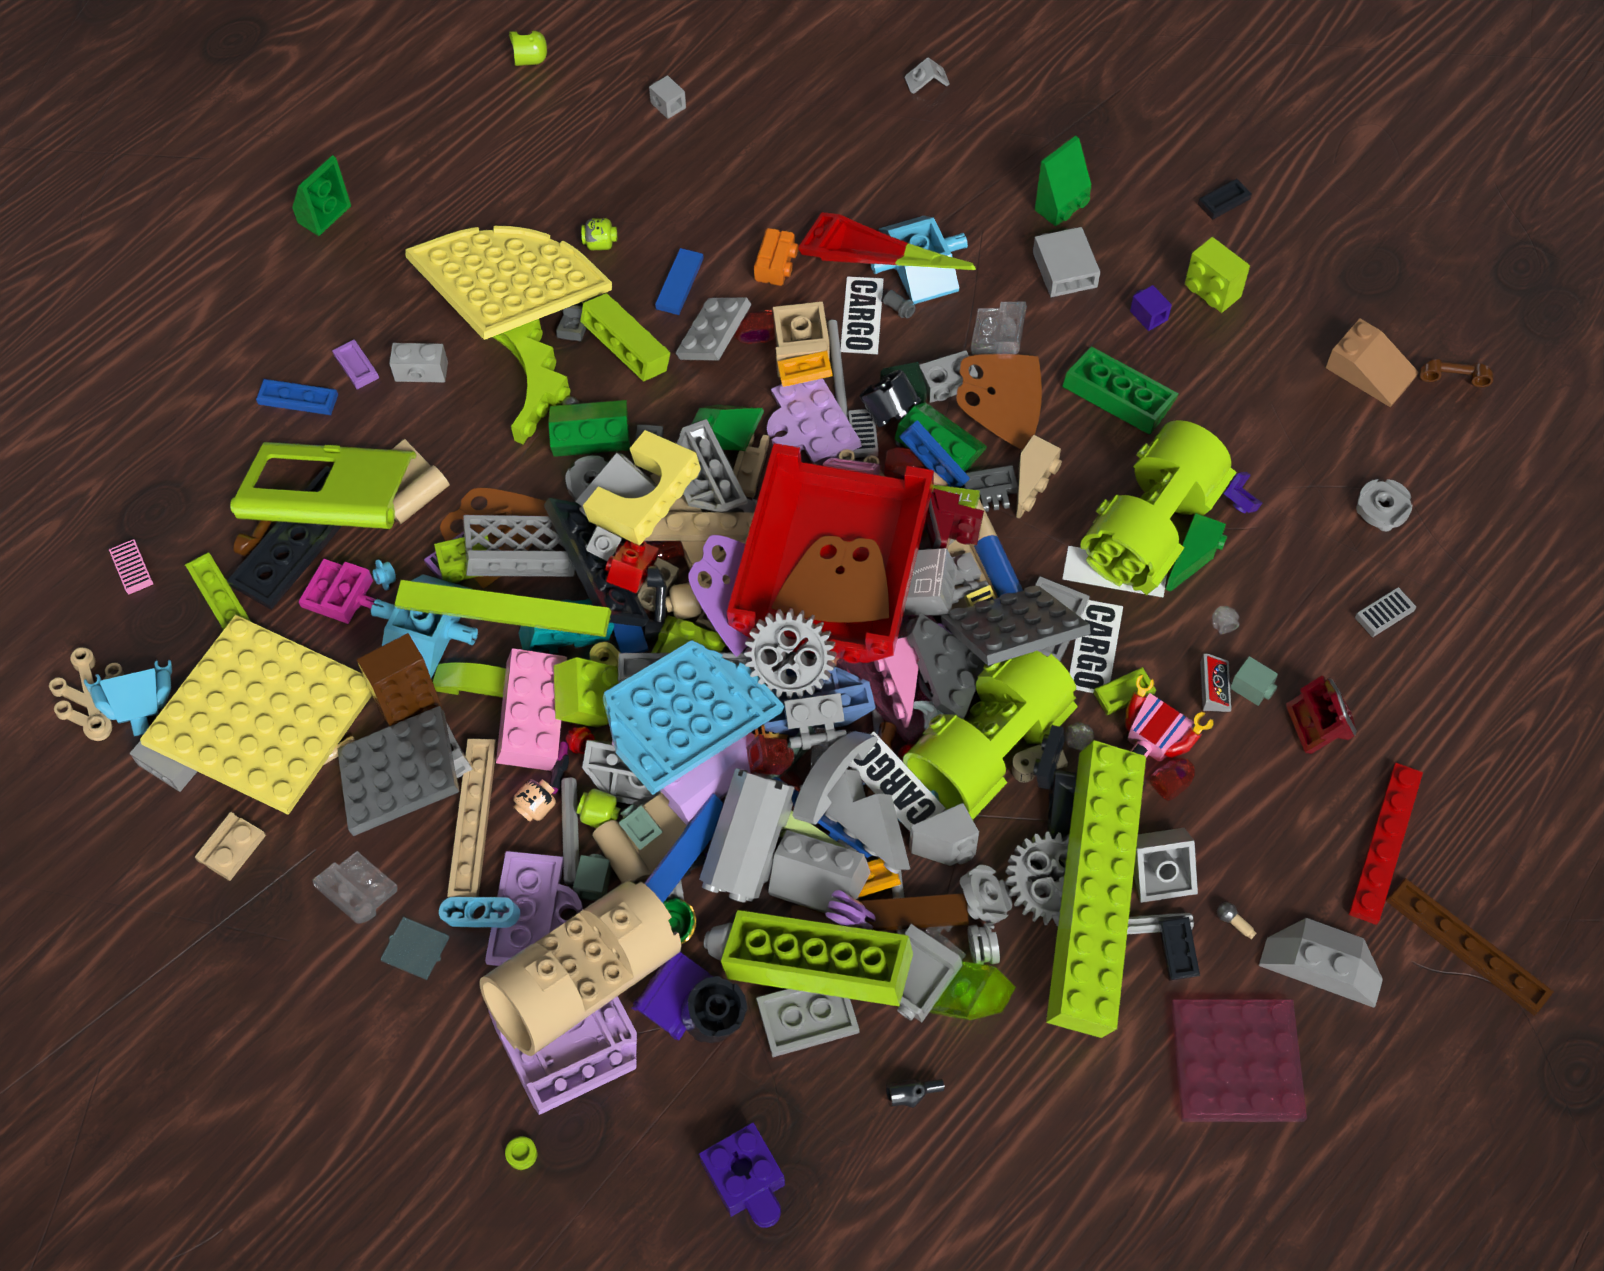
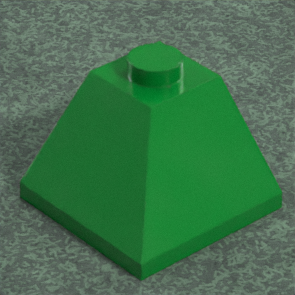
(731, 424)

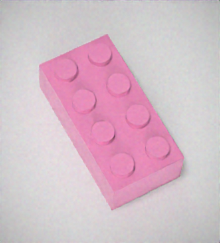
(528, 720)

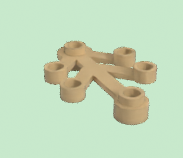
(95, 716)

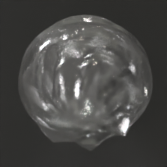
(1225, 619)
(1079, 735)

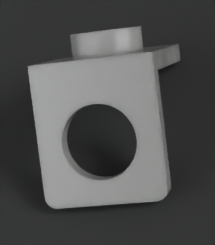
(924, 73)

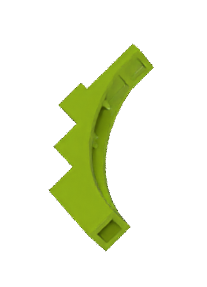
(544, 385)

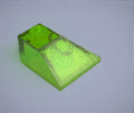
(974, 993)

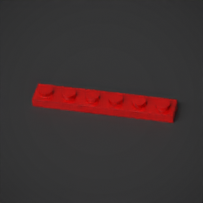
(1385, 844)

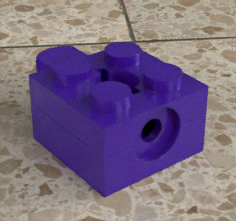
(745, 1175)

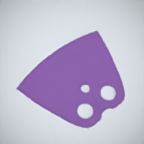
(717, 597)

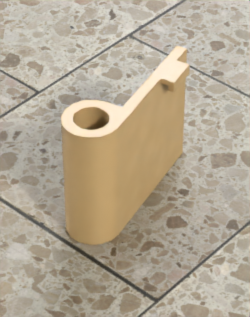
(418, 485)
(623, 853)

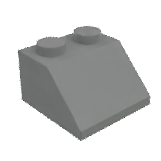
(946, 837)
(1165, 865)

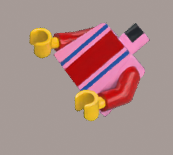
(1158, 728)

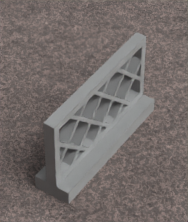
(519, 561)

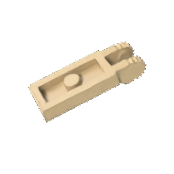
(750, 465)

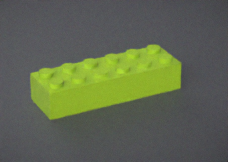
(818, 957)

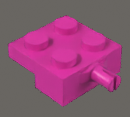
(338, 590)

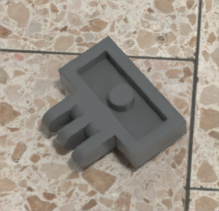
(993, 486)

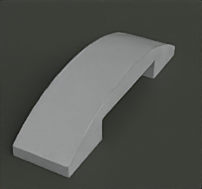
(813, 797)

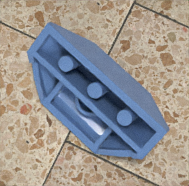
(855, 697)

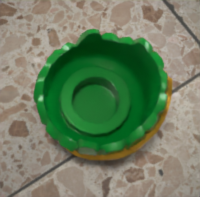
(682, 919)

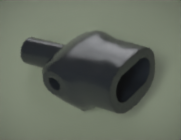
(911, 1091)

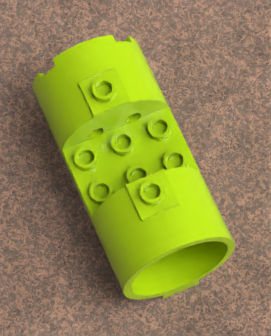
(1134, 536)
(966, 756)

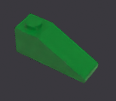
(1199, 548)

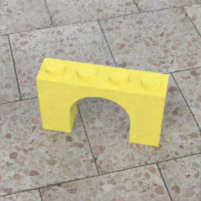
(637, 517)

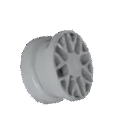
(983, 944)

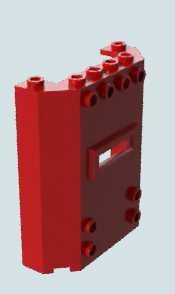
(815, 501)

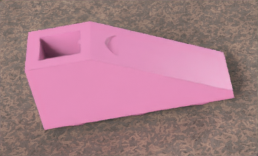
(900, 678)

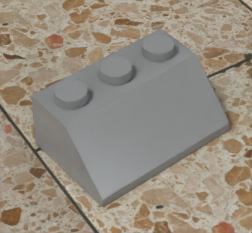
(811, 870)

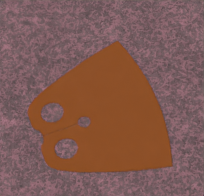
(1017, 398)
(496, 500)
(832, 597)

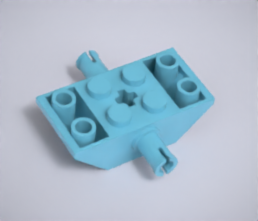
(924, 282)
(427, 630)

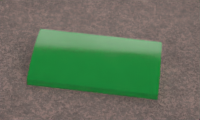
(1119, 390)

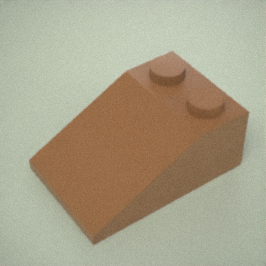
(1372, 363)

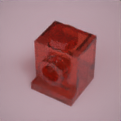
(769, 755)

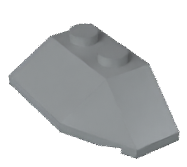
(716, 483)
(613, 775)
(1325, 960)

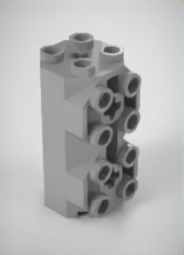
(747, 835)

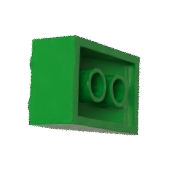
(1063, 183)
(321, 198)

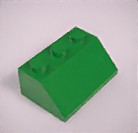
(589, 428)
(953, 439)

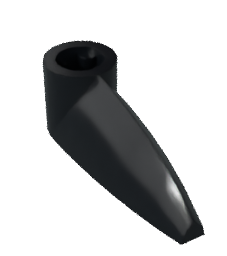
(1061, 802)

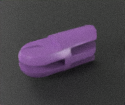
(850, 913)

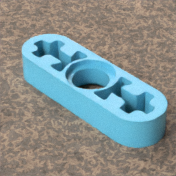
(488, 919)

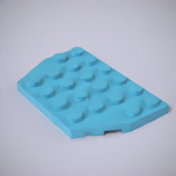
(684, 712)

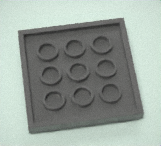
(1014, 625)
(397, 770)

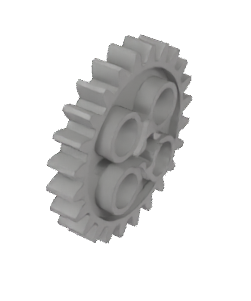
(771, 636)
(1048, 854)

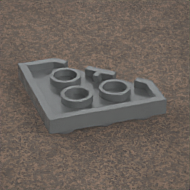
(946, 666)

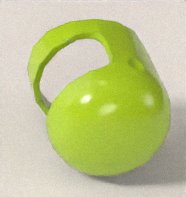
(528, 48)

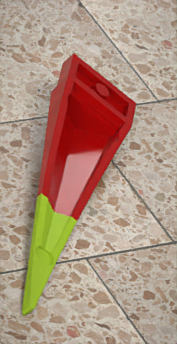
(845, 240)

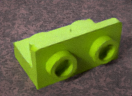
(452, 559)

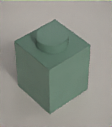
(1254, 681)
(592, 877)

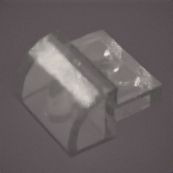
(999, 329)
(355, 887)

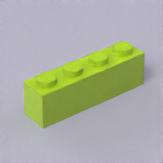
(625, 337)

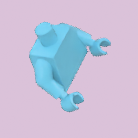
(132, 696)

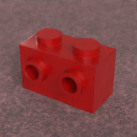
(630, 565)

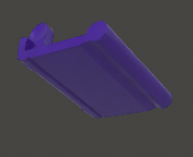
(666, 992)

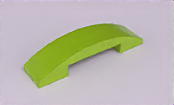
(469, 678)

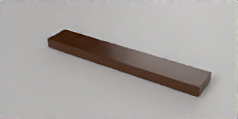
(902, 912)
(1470, 946)

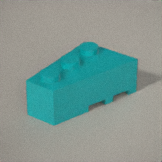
(545, 639)

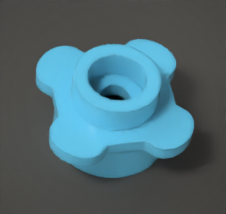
(384, 574)

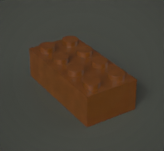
(399, 680)

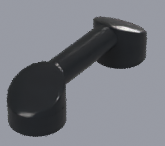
(656, 579)

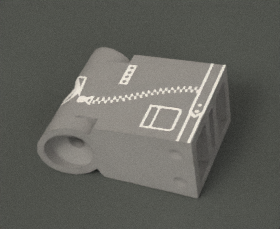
(931, 583)

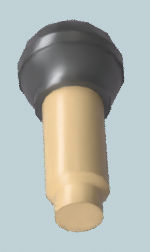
(1228, 913)

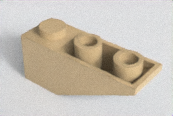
(1035, 466)

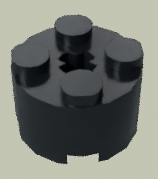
(890, 398)
(718, 994)

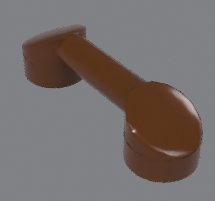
(1481, 374)
(246, 544)

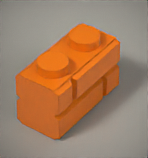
(775, 256)

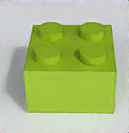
(1217, 274)
(580, 691)

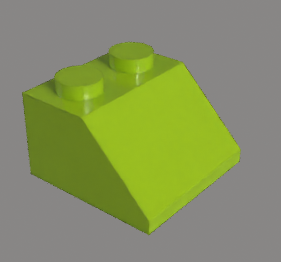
(686, 631)

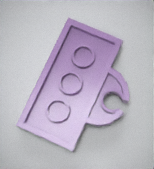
(812, 421)
(535, 887)

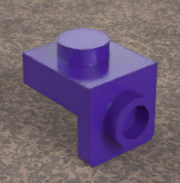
(1242, 499)

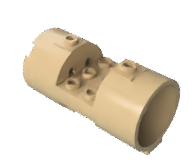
(579, 966)

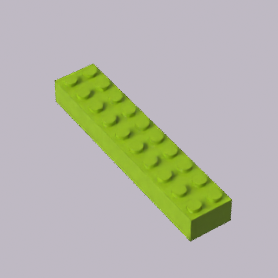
(1097, 891)

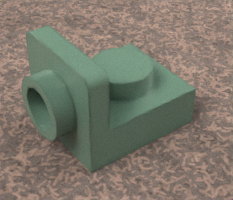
(639, 825)

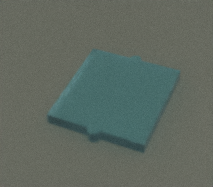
(414, 948)

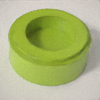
(521, 1153)

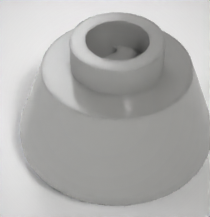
(717, 939)

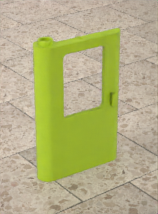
(354, 495)

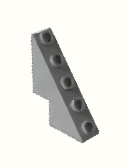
(868, 819)

